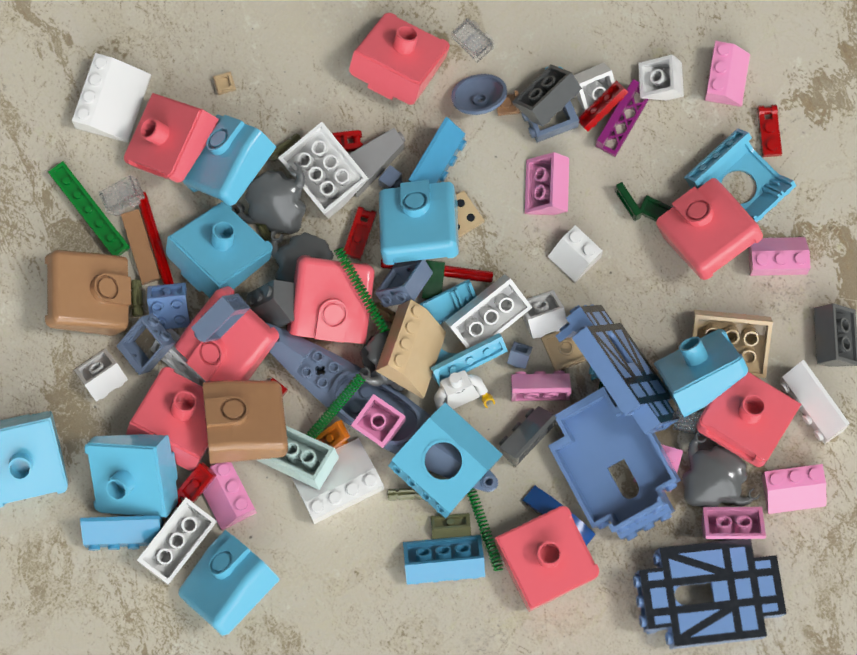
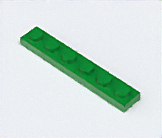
(88, 209)

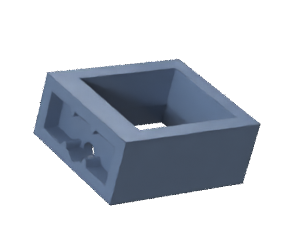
(571, 123)
(392, 290)
(220, 318)
(129, 347)

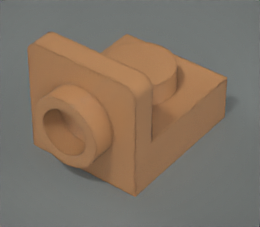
(507, 106)

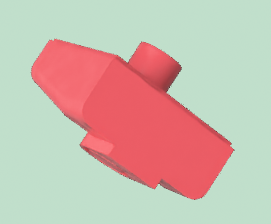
(398, 59)
(169, 138)
(708, 228)
(328, 303)
(235, 353)
(177, 410)
(748, 419)
(547, 557)

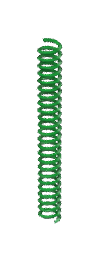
(365, 294)
(350, 387)
(484, 533)

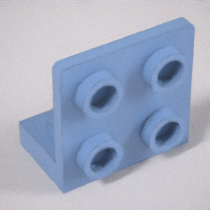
(169, 304)

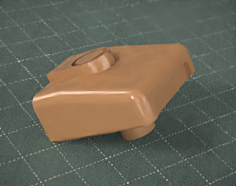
(87, 292)
(244, 420)

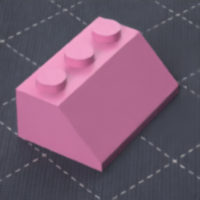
(727, 74)
(547, 184)
(779, 257)
(540, 386)
(794, 488)
(228, 496)
(733, 523)

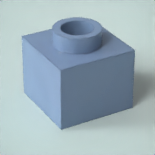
(390, 178)
(519, 355)

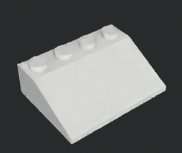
(111, 98)
(327, 167)
(348, 483)

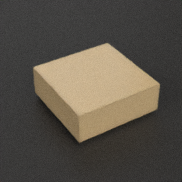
(224, 83)

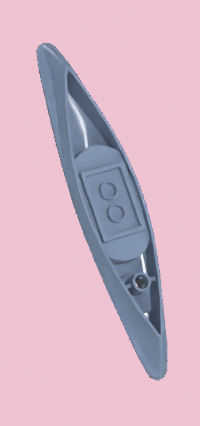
(304, 361)

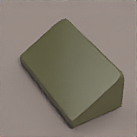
(453, 526)

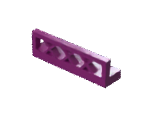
(615, 120)

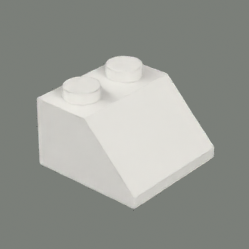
(661, 78)
(593, 84)
(575, 254)
(546, 315)
(101, 375)

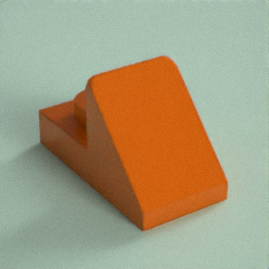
(334, 435)

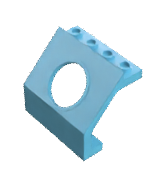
(738, 155)
(442, 308)
(476, 454)

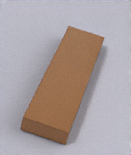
(140, 247)

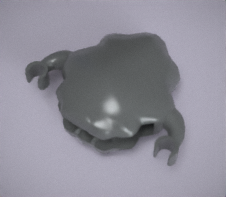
(275, 201)
(299, 245)
(370, 357)
(714, 477)

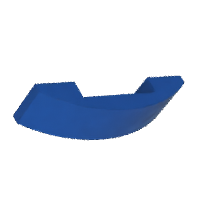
(543, 503)

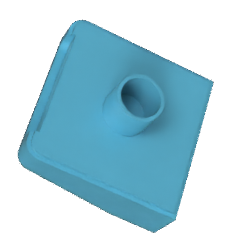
(229, 160)
(418, 222)
(217, 250)
(701, 370)
(30, 458)
(133, 474)
(227, 583)

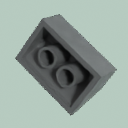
(547, 95)
(273, 302)
(835, 335)
(527, 435)

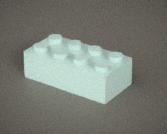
(305, 460)

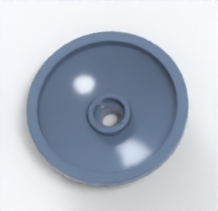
(479, 94)

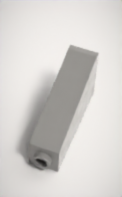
(378, 155)

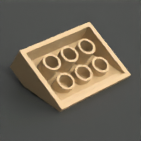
(746, 332)
(411, 348)

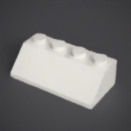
(489, 312)
(816, 404)
(176, 541)

